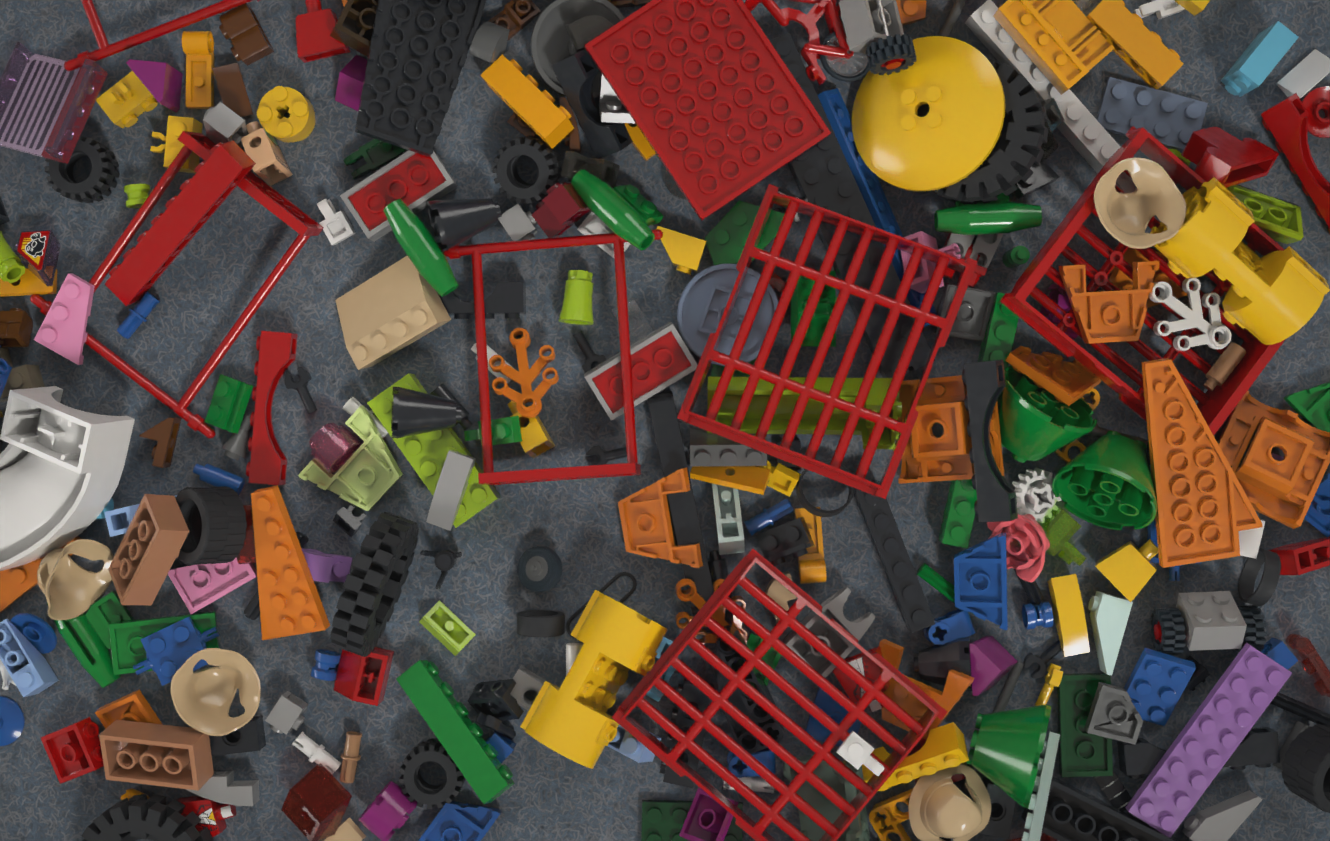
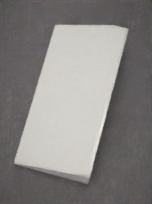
(1305, 74)

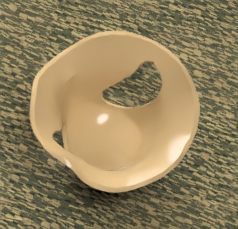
(1129, 213)
(67, 585)
(207, 694)
(943, 810)

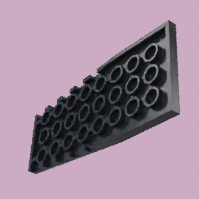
(415, 69)

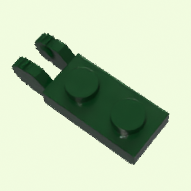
(375, 154)

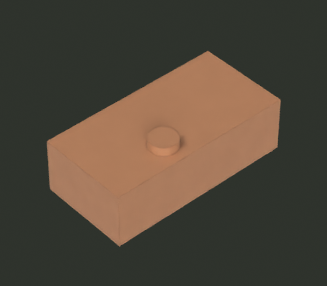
(148, 549)
(156, 755)

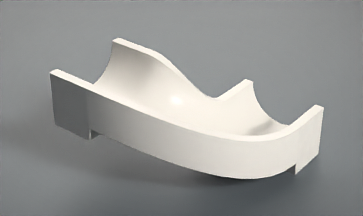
(54, 472)

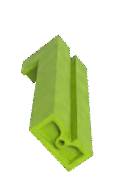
(812, 411)

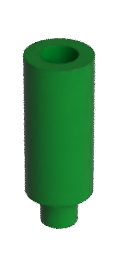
(1016, 256)

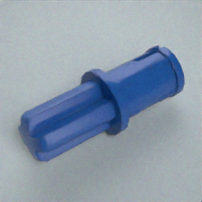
(137, 315)
(769, 516)

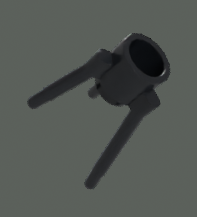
(443, 561)

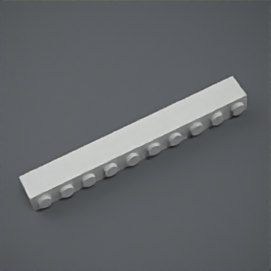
(1079, 124)

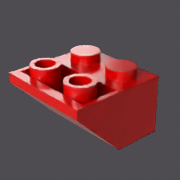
(364, 677)

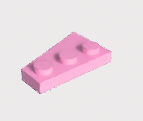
(67, 319)
(209, 582)

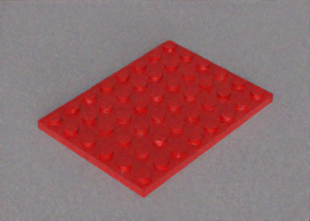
(708, 95)

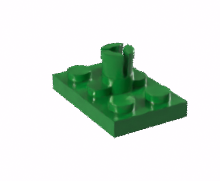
(821, 314)

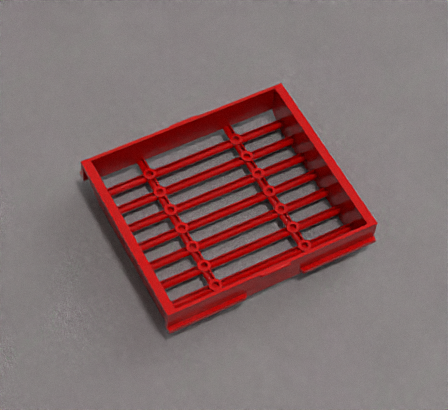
(1214, 404)
(856, 410)
(737, 679)

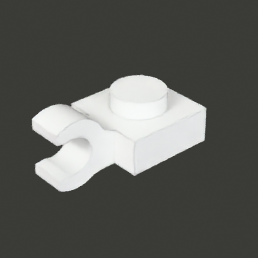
(1162, 8)
(335, 225)
(858, 752)

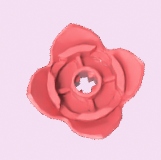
(1029, 554)

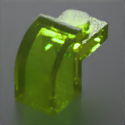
(1058, 532)

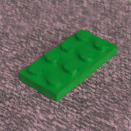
(126, 636)

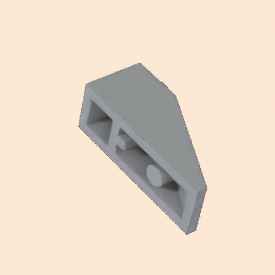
(1221, 819)

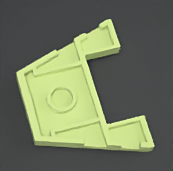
(366, 473)

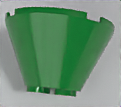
(1037, 423)
(1109, 484)
(1010, 748)

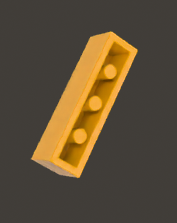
(1135, 43)
(528, 101)

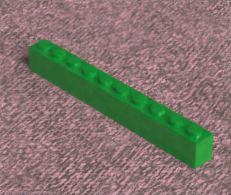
(959, 507)

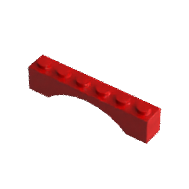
(1289, 126)
(267, 460)

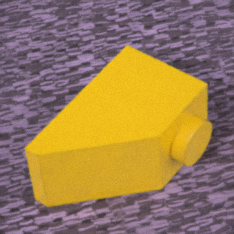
(683, 250)

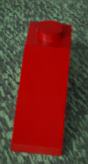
(1304, 556)

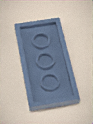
(1161, 113)

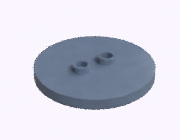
(704, 304)

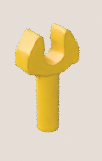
(1052, 680)

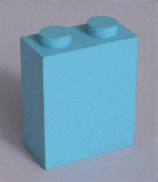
(1259, 59)

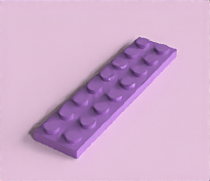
(1208, 740)

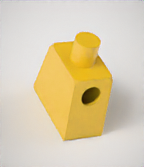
(534, 436)
(1129, 567)

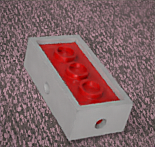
(408, 178)
(655, 363)

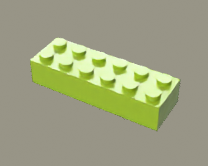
(429, 451)

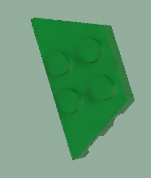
(731, 233)
(1313, 405)

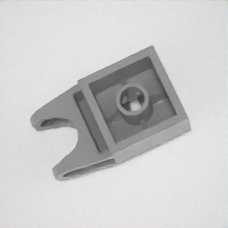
(832, 609)

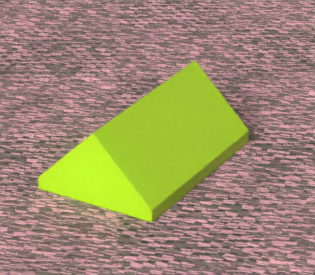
(1273, 216)

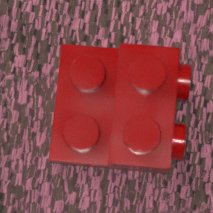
(74, 750)

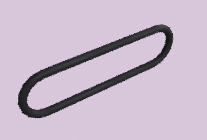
(602, 590)

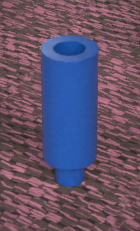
(219, 477)

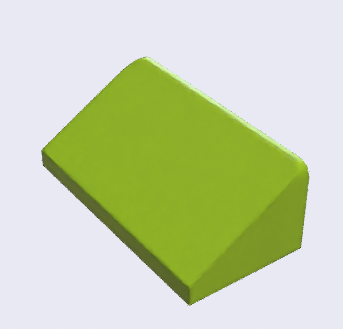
(447, 628)

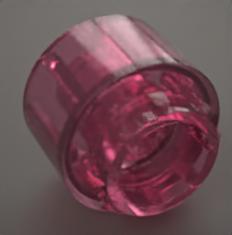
(333, 446)

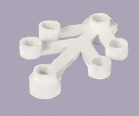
(1192, 316)

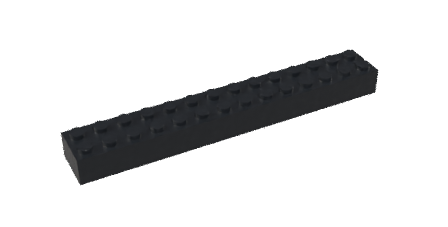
(829, 183)

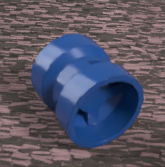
(1037, 615)
(325, 665)

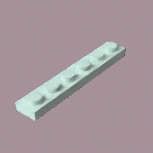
(1038, 801)

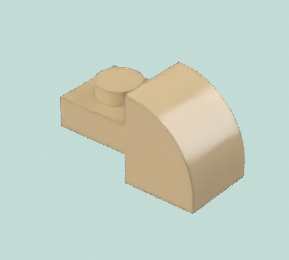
(780, 593)

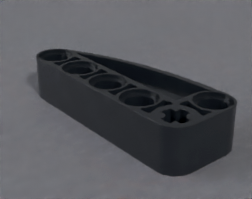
(745, 703)

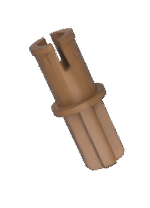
(350, 757)

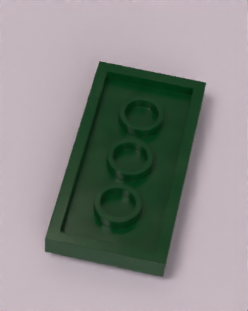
(1079, 751)
(665, 818)

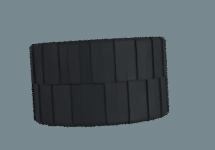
(214, 524)
(1308, 766)

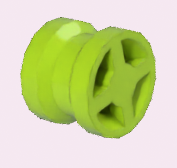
(136, 194)

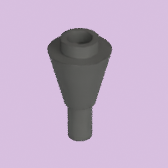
(237, 444)

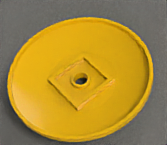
(953, 136)

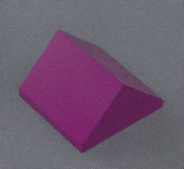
(161, 80)
(351, 83)
(988, 663)
(706, 819)

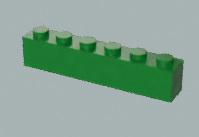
(456, 731)

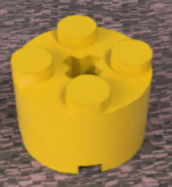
(276, 104)

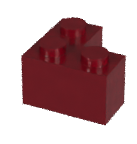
(559, 210)

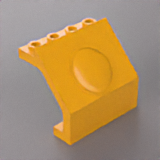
(1054, 38)

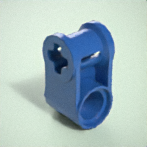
(953, 626)
(764, 756)

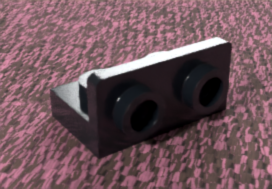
(785, 540)
(495, 699)

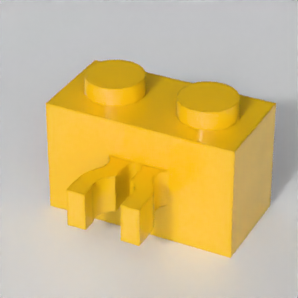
(127, 101)
(172, 146)

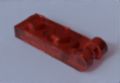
(1311, 662)

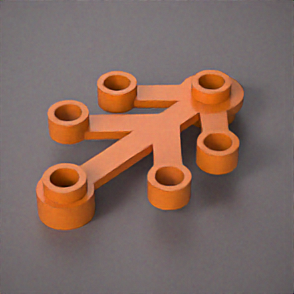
(525, 376)
(719, 615)

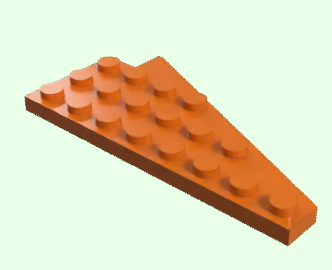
(1193, 483)

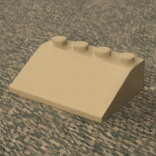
(389, 313)

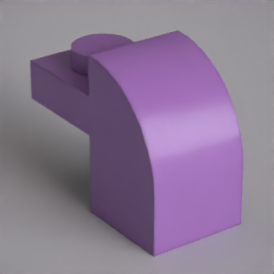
(327, 566)

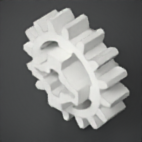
(1035, 494)

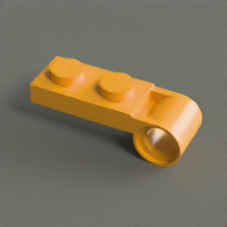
(199, 72)
(812, 565)

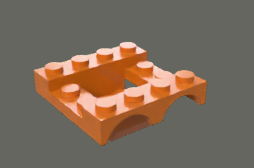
(943, 457)
(1275, 487)

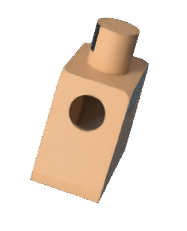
(266, 154)

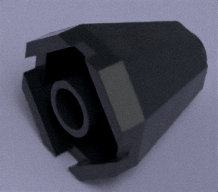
(936, 661)

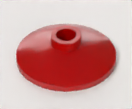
(1314, 101)

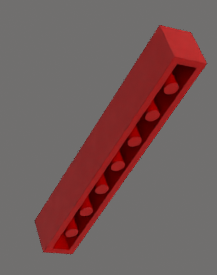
(180, 221)

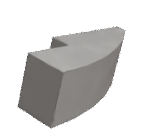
(450, 489)
(225, 790)

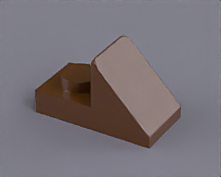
(166, 435)

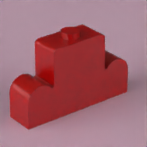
(1227, 157)

